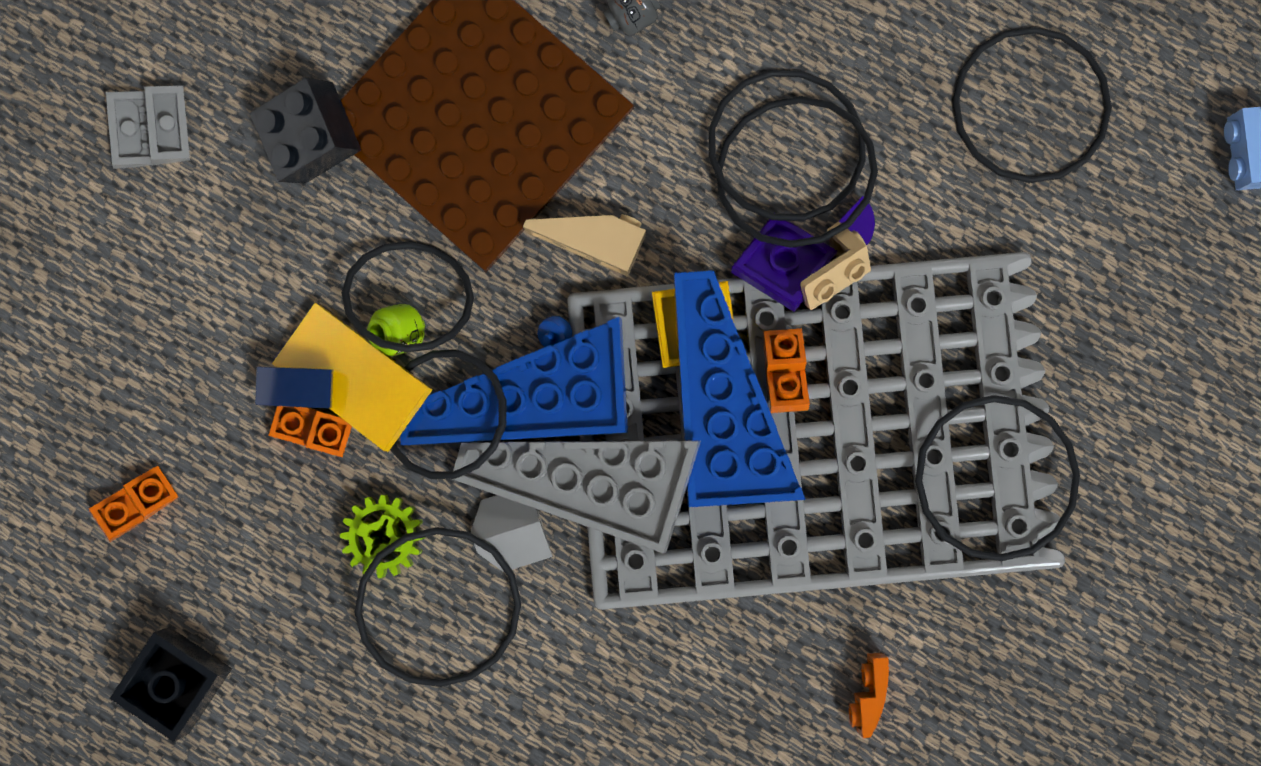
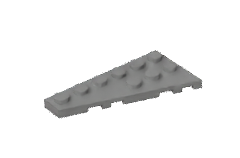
(604, 485)

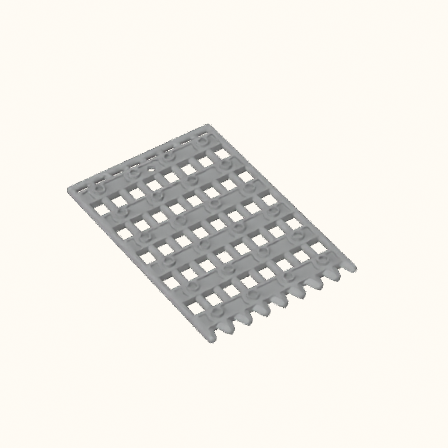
(1006, 445)

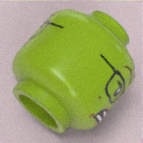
(397, 324)

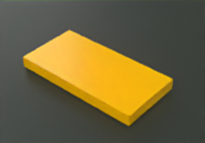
(368, 386)

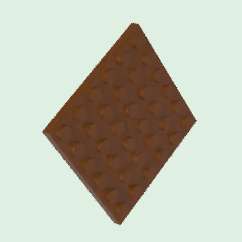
(480, 120)

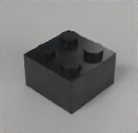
(305, 131)
(170, 683)

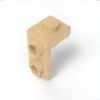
(849, 267)

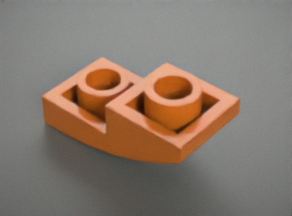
(786, 370)
(311, 429)
(133, 503)
(869, 705)

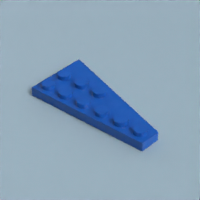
(548, 393)
(724, 405)

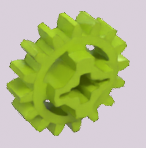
(367, 529)

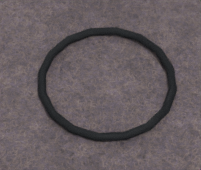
(397, 346)
(499, 431)

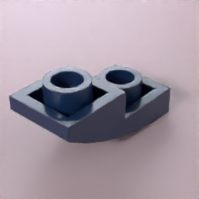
(294, 387)

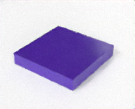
(781, 269)

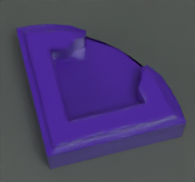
(864, 223)

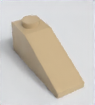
(597, 238)

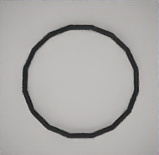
(1076, 46)
(762, 212)
(812, 240)
(1074, 485)
(451, 680)

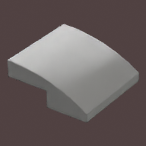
(147, 127)

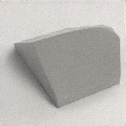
(512, 530)

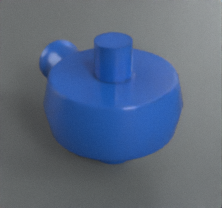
(554, 330)

